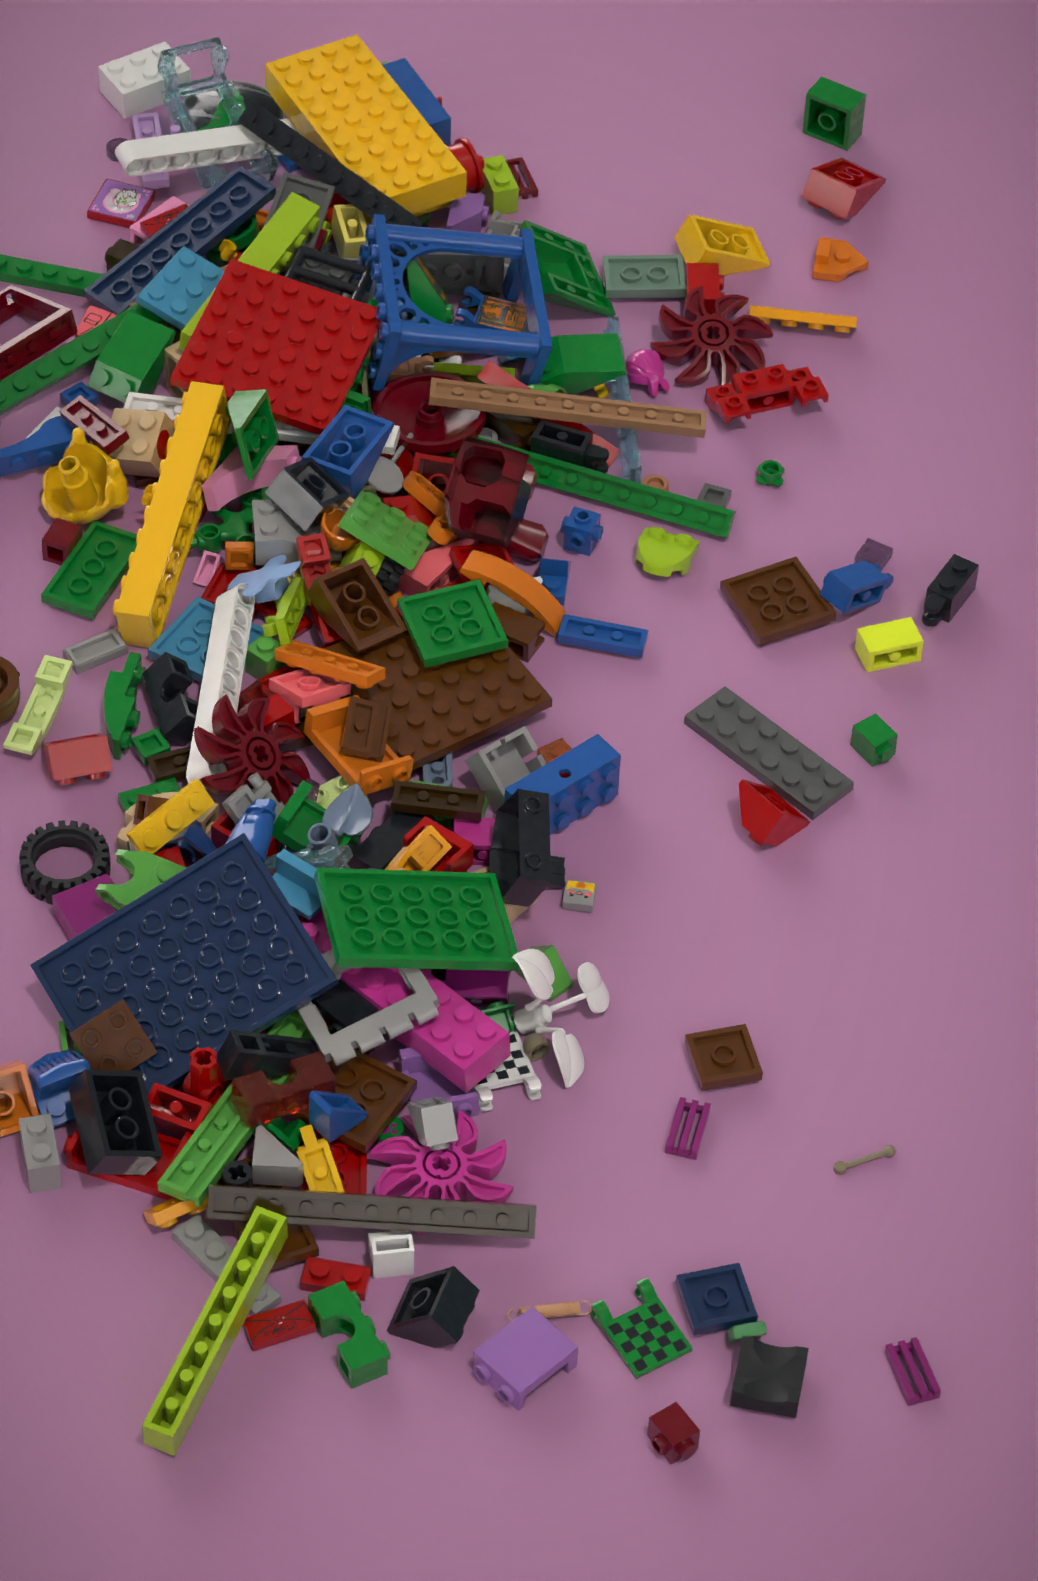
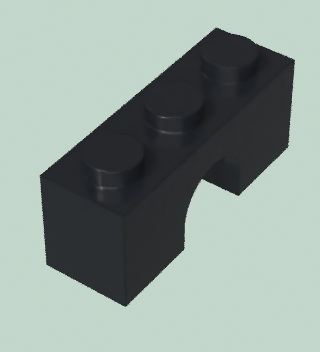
(165, 684)

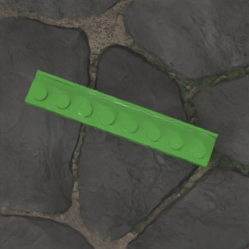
(218, 1136)

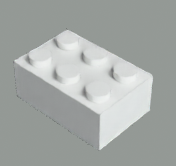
(134, 80)

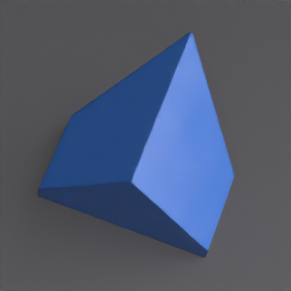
(192, 842)

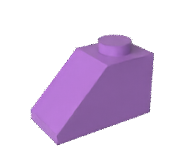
(468, 213)

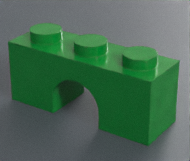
(339, 1312)

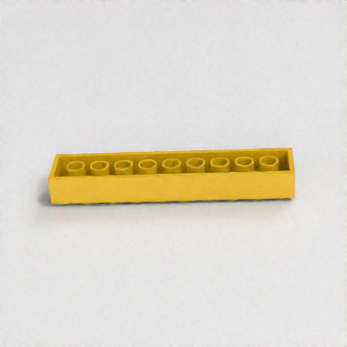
(172, 515)

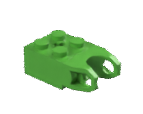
(147, 874)

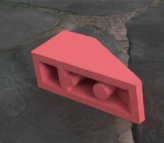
(432, 570)

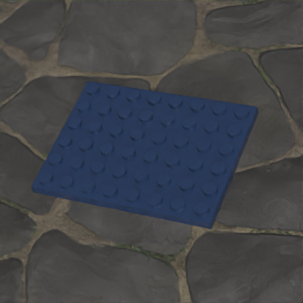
(192, 961)

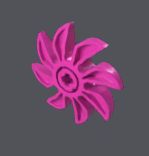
(444, 1172)

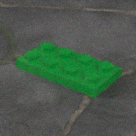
(91, 570)

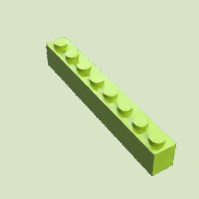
(273, 245)
(215, 1331)

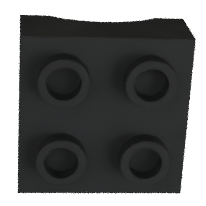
(769, 1377)

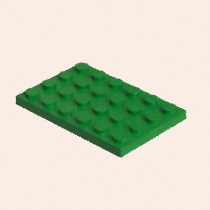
(416, 919)

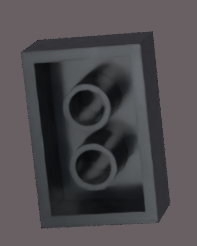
(115, 1122)

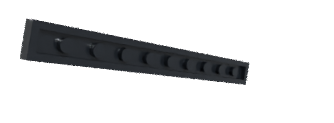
(324, 167)

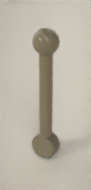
(840, 1167)

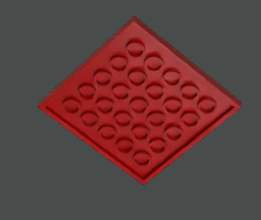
(281, 339)

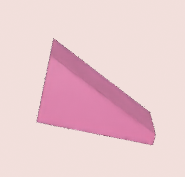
(207, 568)

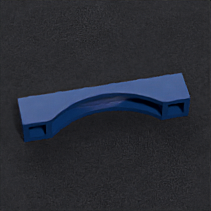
(39, 449)

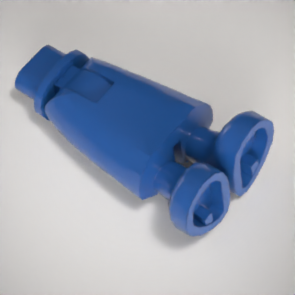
(257, 825)

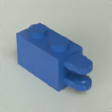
(855, 586)

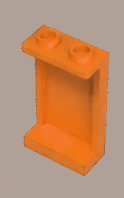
(325, 729)

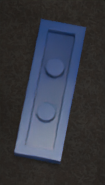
(602, 636)

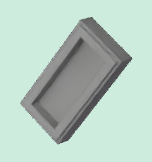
(95, 651)

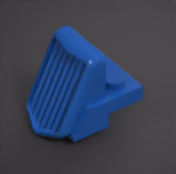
(50, 1083)

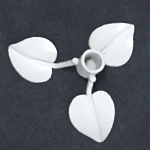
(536, 1016)

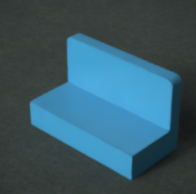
(297, 884)

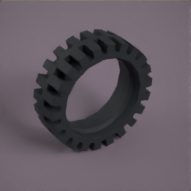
(56, 837)

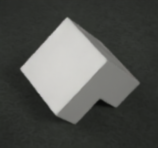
(391, 1253)

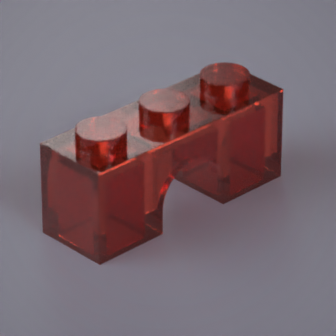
(262, 1100)

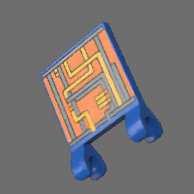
(491, 313)

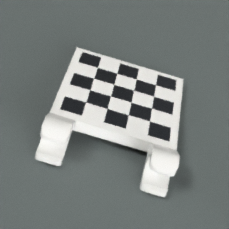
(512, 1071)

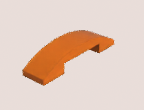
(517, 586)

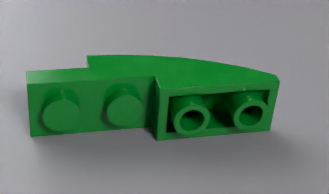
(120, 704)

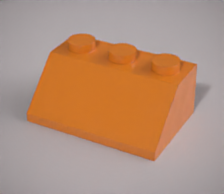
(15, 1097)

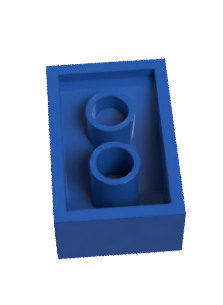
(351, 447)

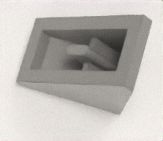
(274, 1162)

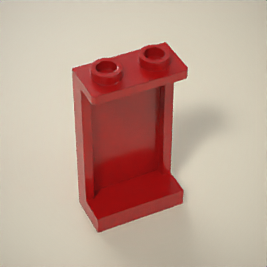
(145, 1183)

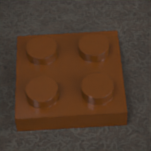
(723, 1057)

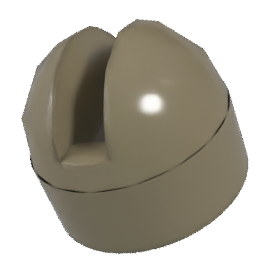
(536, 1046)

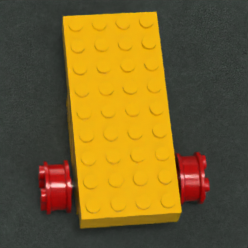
(367, 123)

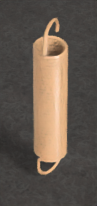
(556, 1310)

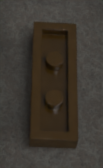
(438, 800)

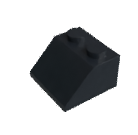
(306, 493)
(434, 1308)

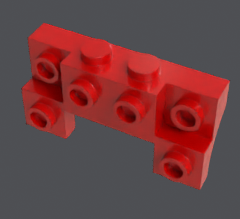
(764, 391)

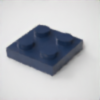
(716, 1298)

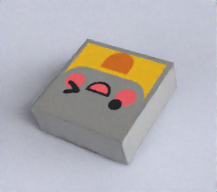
(579, 895)

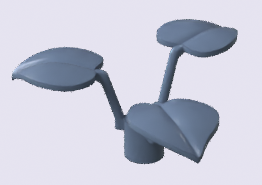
(346, 814)

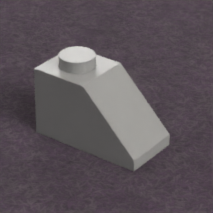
(433, 1122)

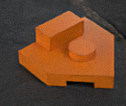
(836, 260)

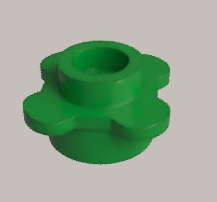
(770, 473)

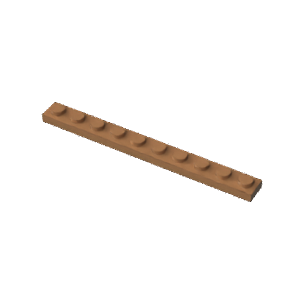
(567, 407)

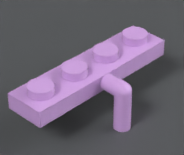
(148, 126)

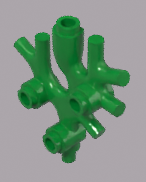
(234, 526)

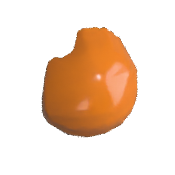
(335, 536)

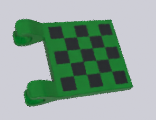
(643, 1335)

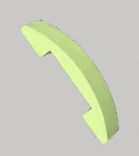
(41, 707)

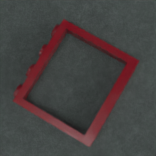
(53, 327)

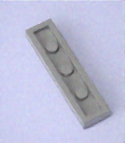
(212, 1255)

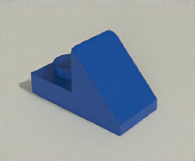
(555, 577)

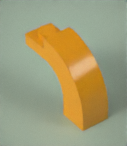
(421, 852)

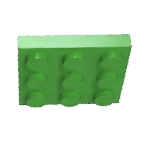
(386, 529)

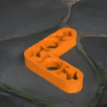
(434, 500)

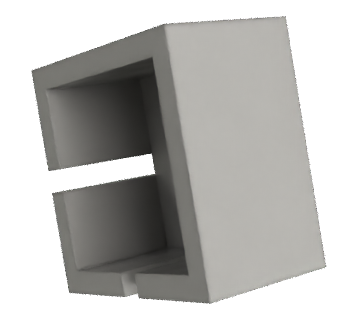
(503, 765)

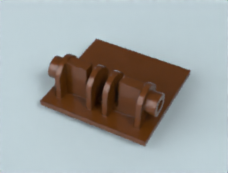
(113, 1040)

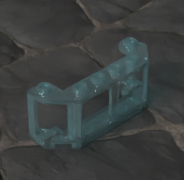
(178, 111)

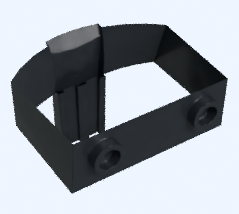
(522, 849)

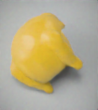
(83, 483)

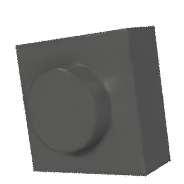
(715, 495)

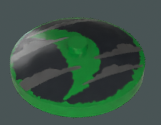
(209, 110)

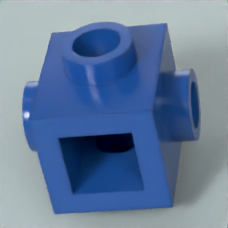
(581, 531)

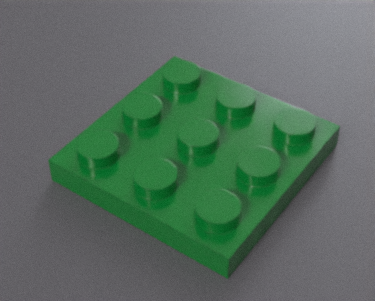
(452, 623)

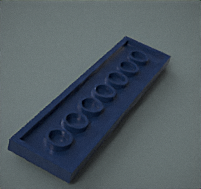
(196, 228)

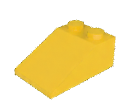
(721, 242)

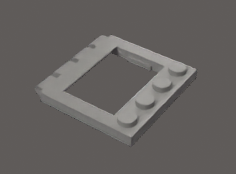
(369, 1031)

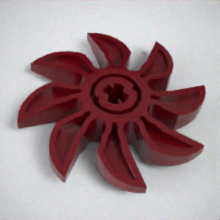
(711, 338)
(248, 749)

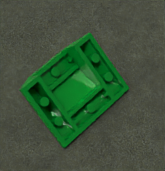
(568, 272)

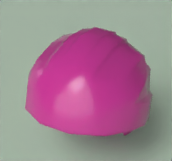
(647, 369)

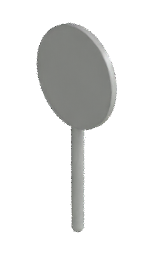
(386, 474)

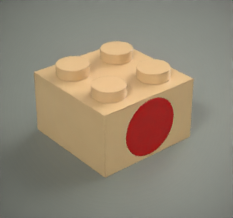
(147, 441)

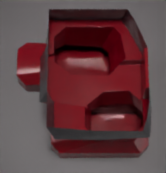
(490, 497)

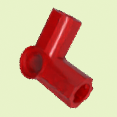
(205, 1076)

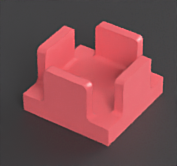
(307, 689)

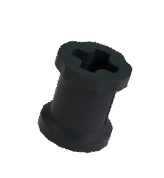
(237, 1174)

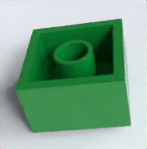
(834, 113)

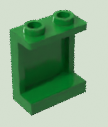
(299, 816)

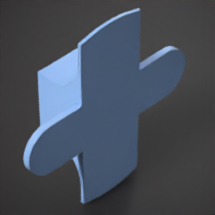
(268, 582)

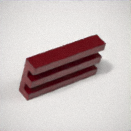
(532, 188)

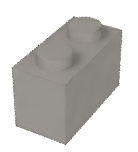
(40, 1153)

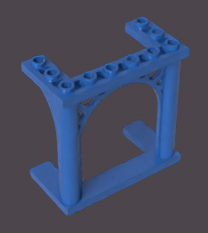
(407, 339)

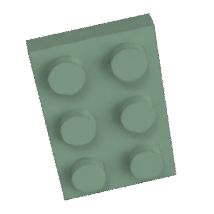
(644, 276)

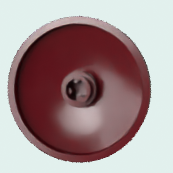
(433, 426)

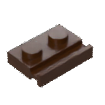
(365, 729)

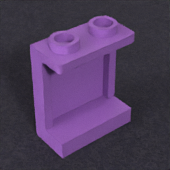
(432, 1084)
(523, 1357)

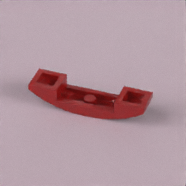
(315, 560)

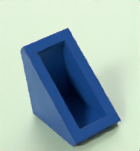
(334, 1114)

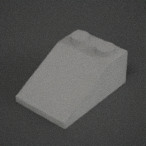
(277, 534)

